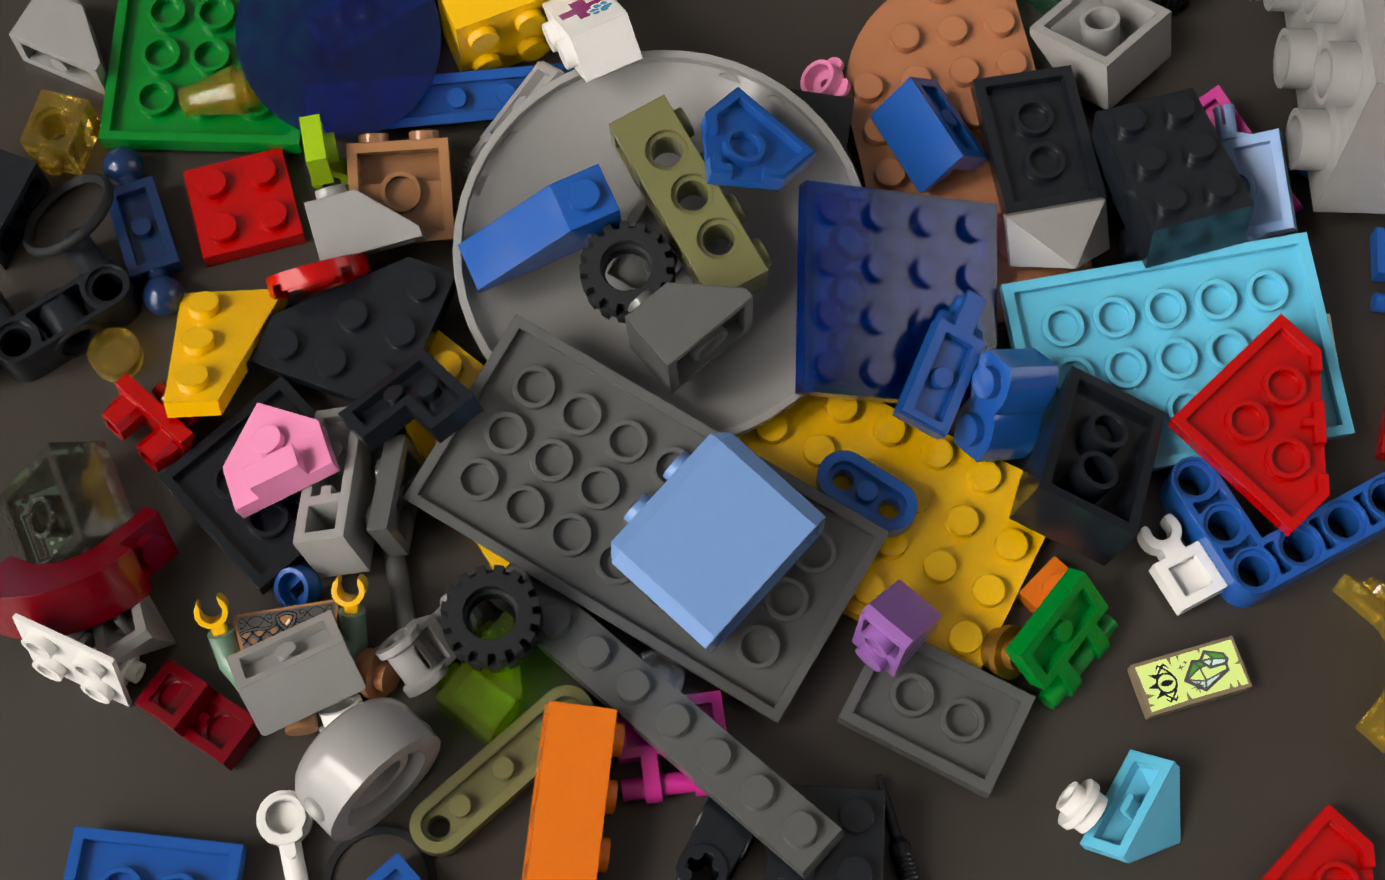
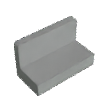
(295, 673)

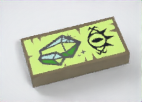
(1189, 677)

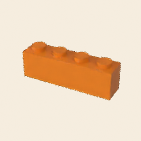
(572, 792)

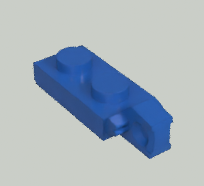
(943, 367)

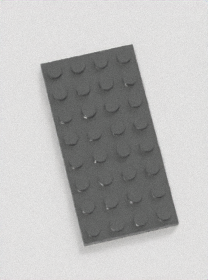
(563, 463)

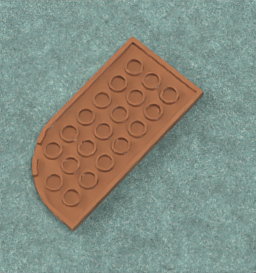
(946, 44)

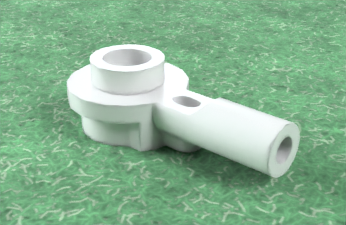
(285, 824)

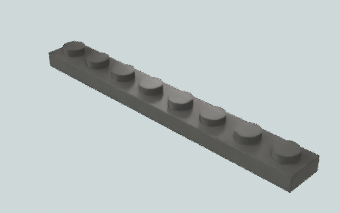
(682, 732)

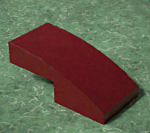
(199, 714)

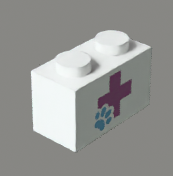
(590, 36)

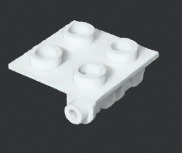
(79, 661)

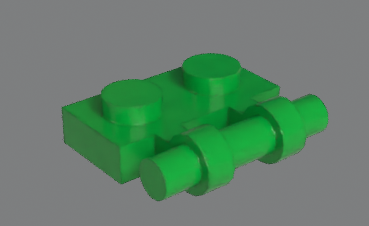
(1063, 638)

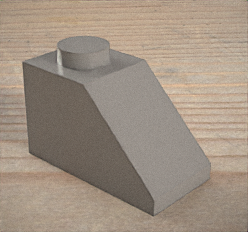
(62, 41)
(354, 223)

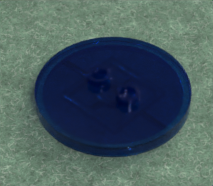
(339, 59)

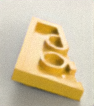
(212, 348)

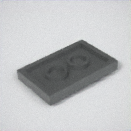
(940, 716)

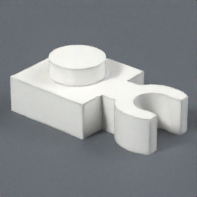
(1183, 572)

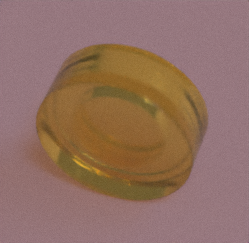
(115, 354)

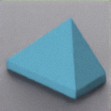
(1140, 810)

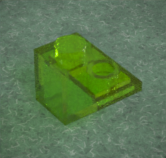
(483, 700)

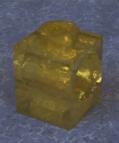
(58, 115)

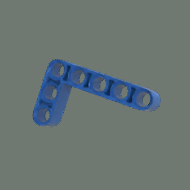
(1266, 555)

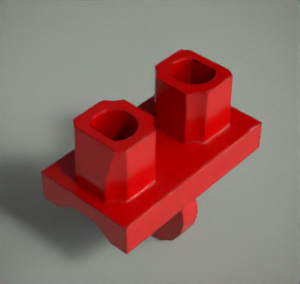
(137, 408)

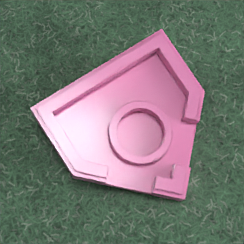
(276, 458)

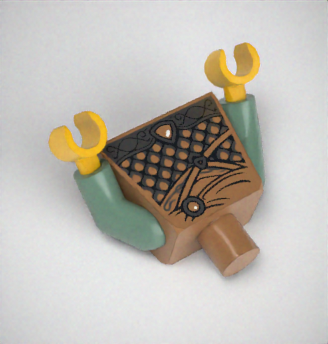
(260, 625)

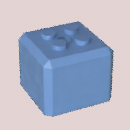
(715, 537)

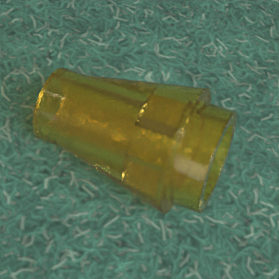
(219, 94)

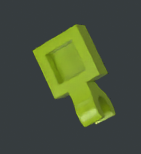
(321, 153)

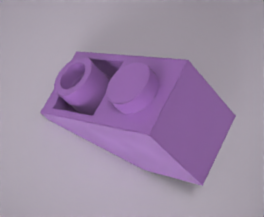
(894, 628)

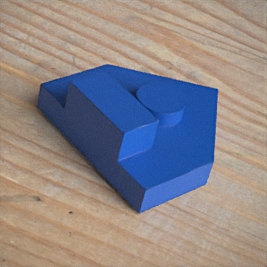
(750, 145)

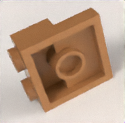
(408, 178)

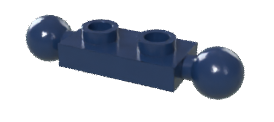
(144, 231)

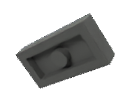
(390, 516)

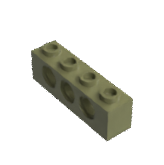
(659, 130)

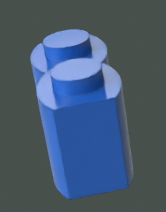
(1005, 404)

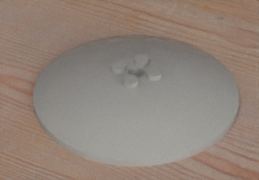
(567, 131)

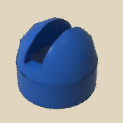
(294, 578)

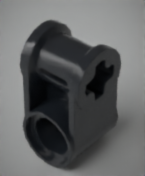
(715, 842)

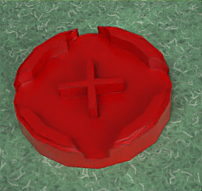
(318, 275)

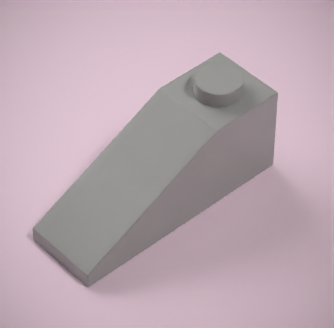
(333, 511)

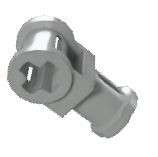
(421, 651)

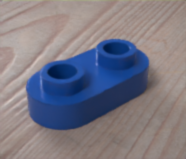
(869, 490)

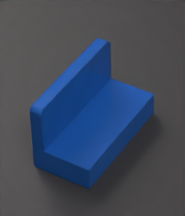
(927, 133)

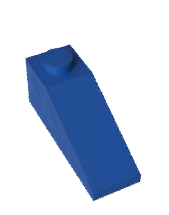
(541, 229)

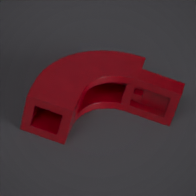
(90, 586)

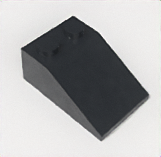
(1090, 468)

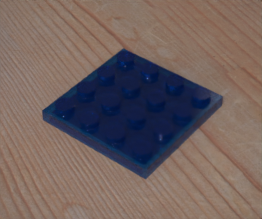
(876, 277)

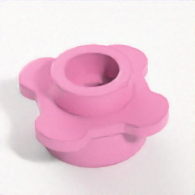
(825, 77)

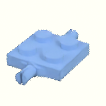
(1264, 171)

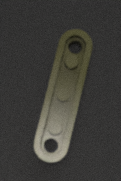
(487, 780)

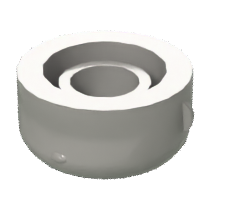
(364, 766)

